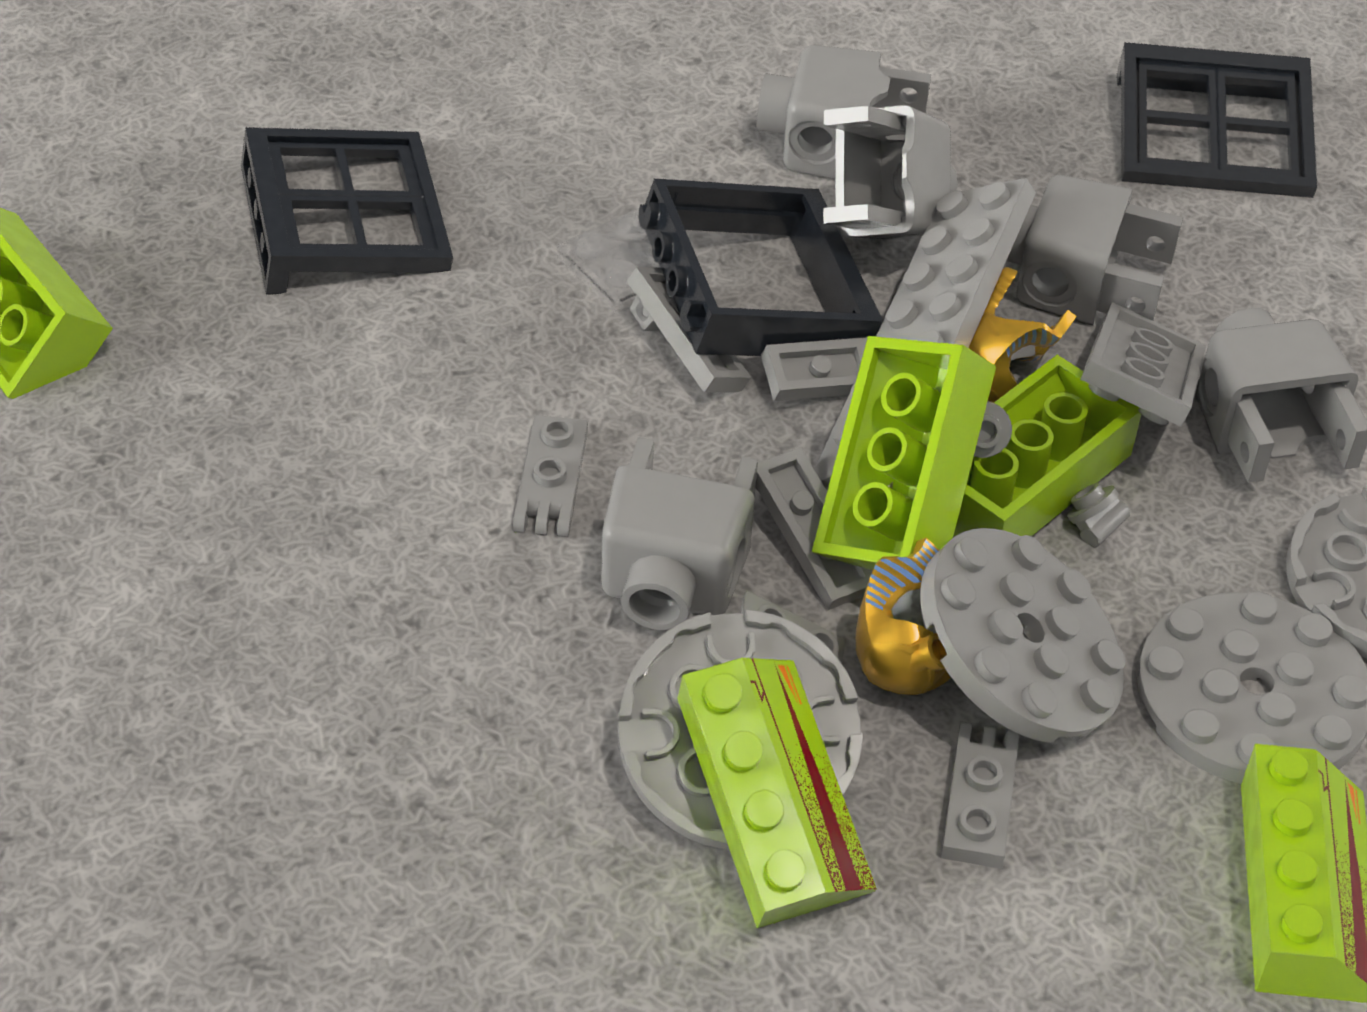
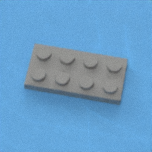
(1144, 366)

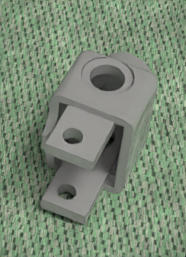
(828, 81)
(888, 170)
(1073, 245)
(1276, 389)
(675, 540)

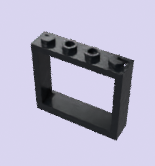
(755, 209)

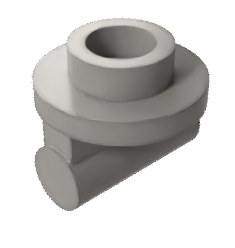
(994, 431)
(1097, 513)

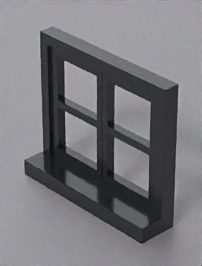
(1218, 75)
(273, 204)

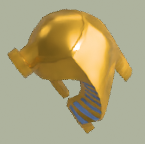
(1009, 339)
(888, 646)

